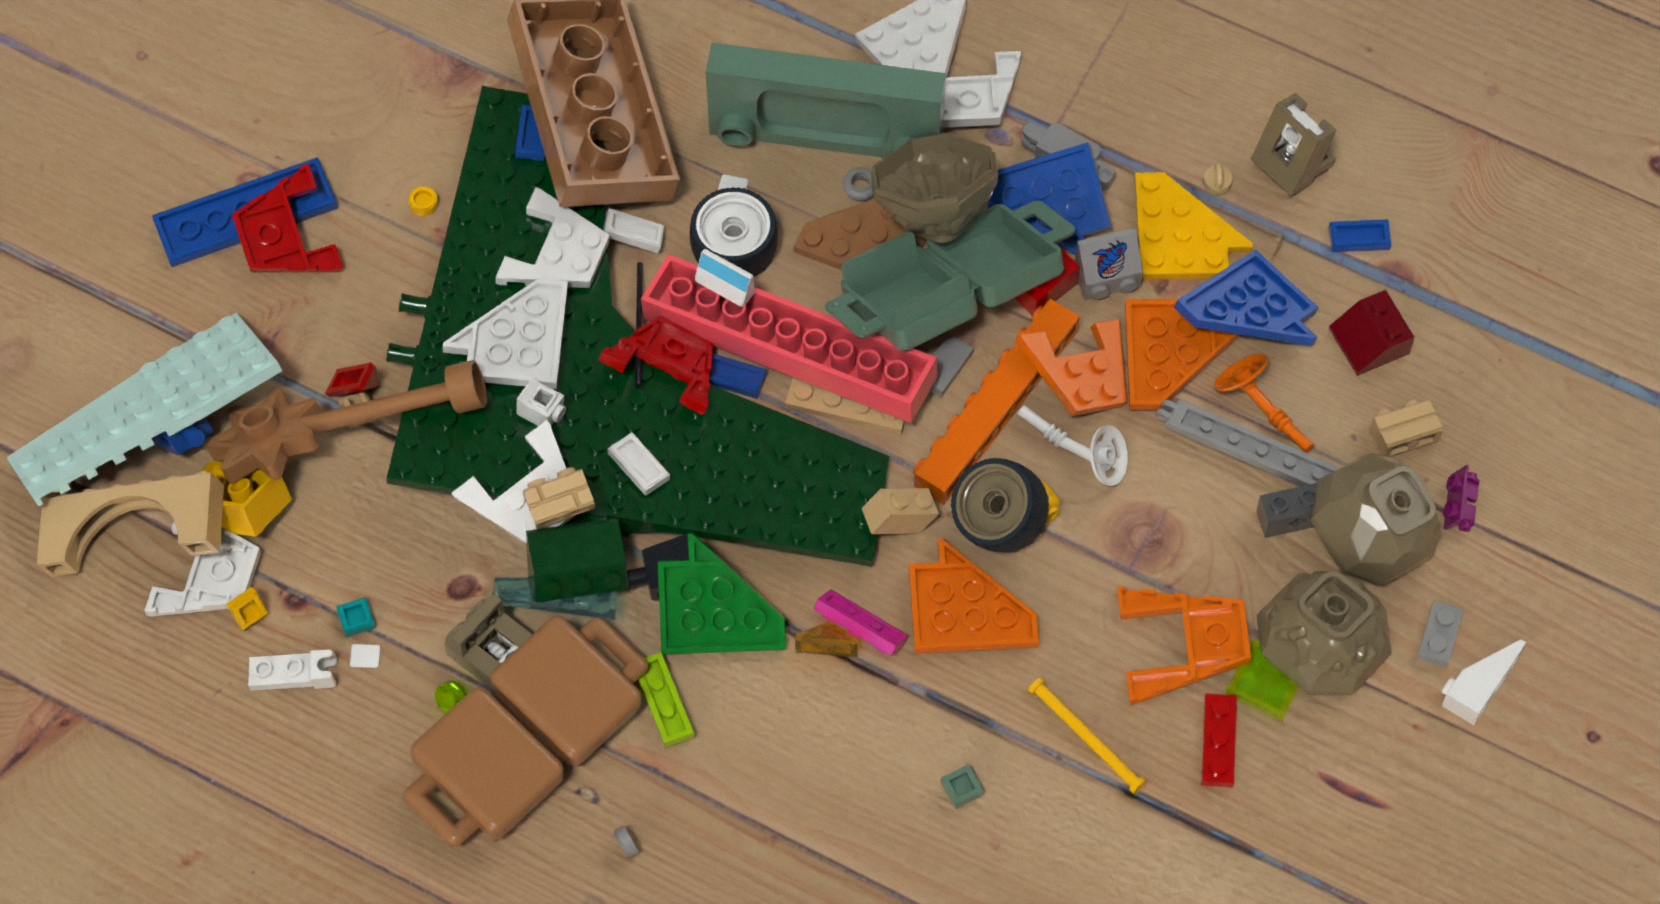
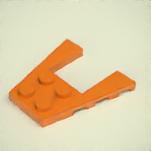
(1213, 634)

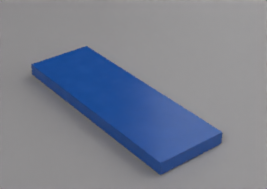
(208, 222)

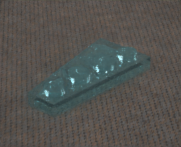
(517, 593)

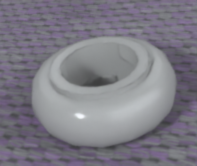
(856, 193)

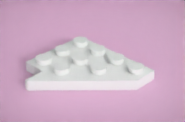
(916, 36)
(518, 336)

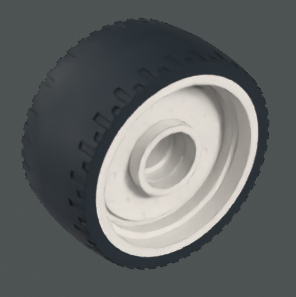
(736, 228)

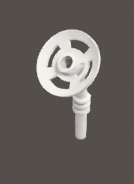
(1100, 454)

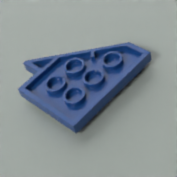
(1062, 181)
(1251, 301)

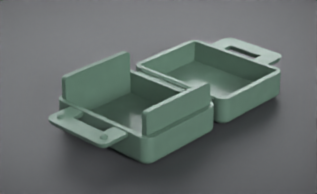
(923, 293)

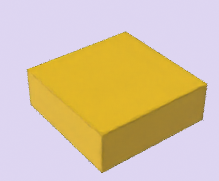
(247, 608)

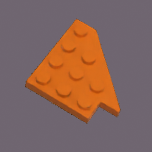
(1165, 351)
(965, 608)

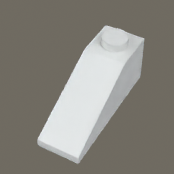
(1479, 683)

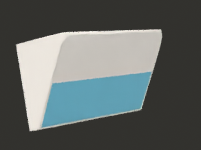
(724, 278)

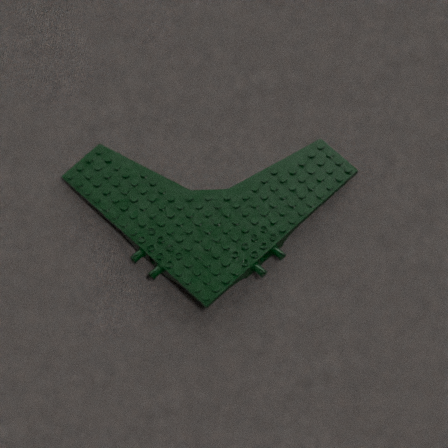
(732, 471)

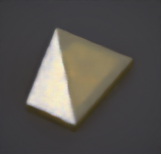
(826, 640)

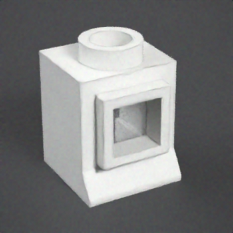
(540, 403)

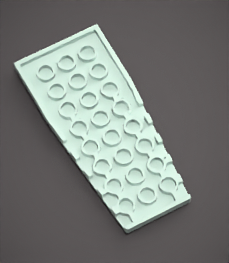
(158, 398)

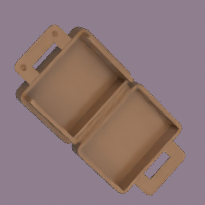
(508, 748)

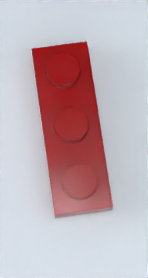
(1219, 740)

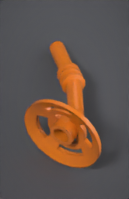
(1246, 381)

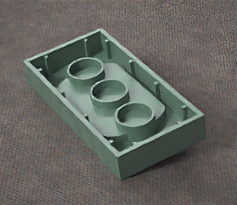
(819, 101)

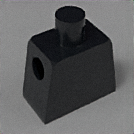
(648, 575)

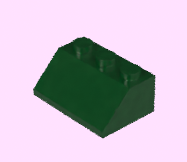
(575, 560)

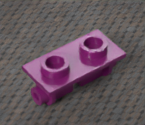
(1461, 487)

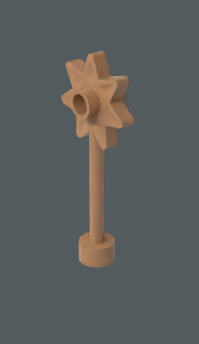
(278, 431)

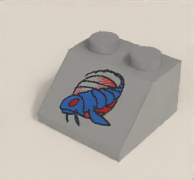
(1109, 264)

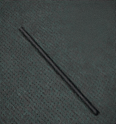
(638, 320)

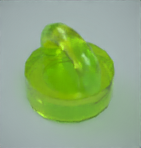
(449, 694)

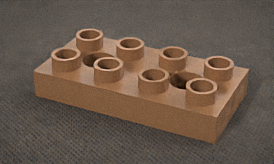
(591, 99)

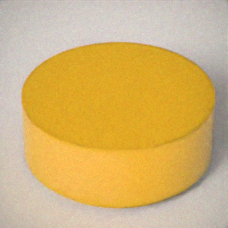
(423, 201)

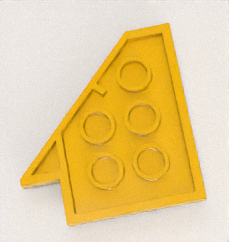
(1179, 232)

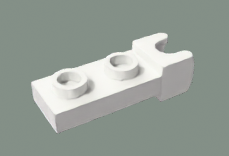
(292, 671)

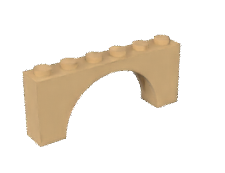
(74, 519)

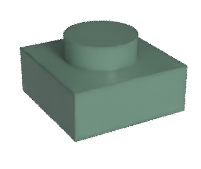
(962, 786)

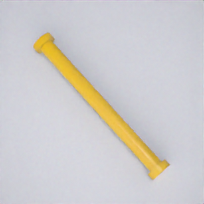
(1038, 687)

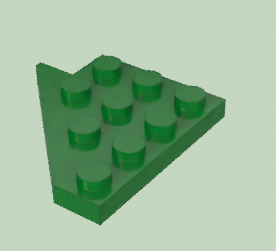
(713, 607)

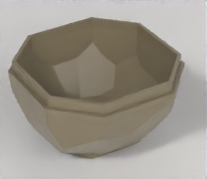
(1364, 524)

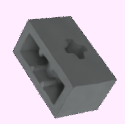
(1286, 510)

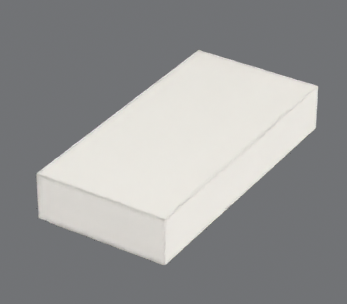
(633, 230)
(638, 464)

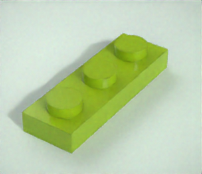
(665, 702)

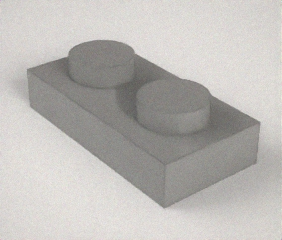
(1440, 634)

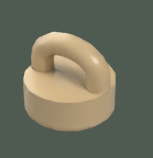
(1217, 179)

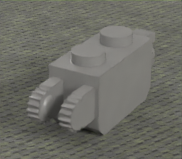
(1057, 138)

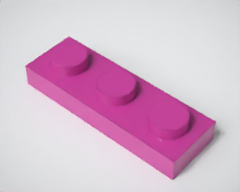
(860, 622)

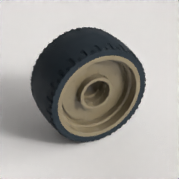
(978, 503)

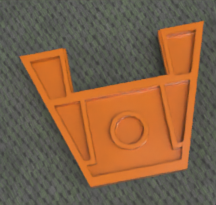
(1082, 380)

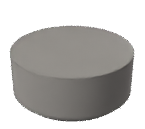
(626, 842)

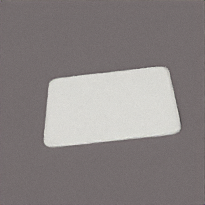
(731, 181)
(365, 656)

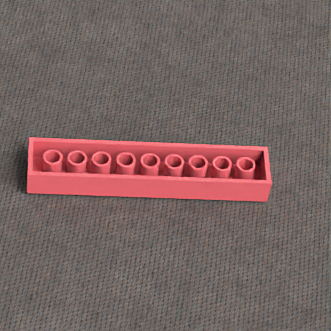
(794, 341)

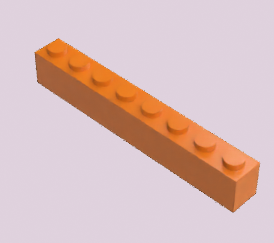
(992, 405)

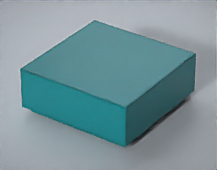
(355, 617)

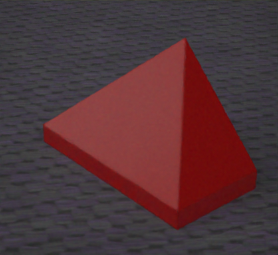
(353, 379)

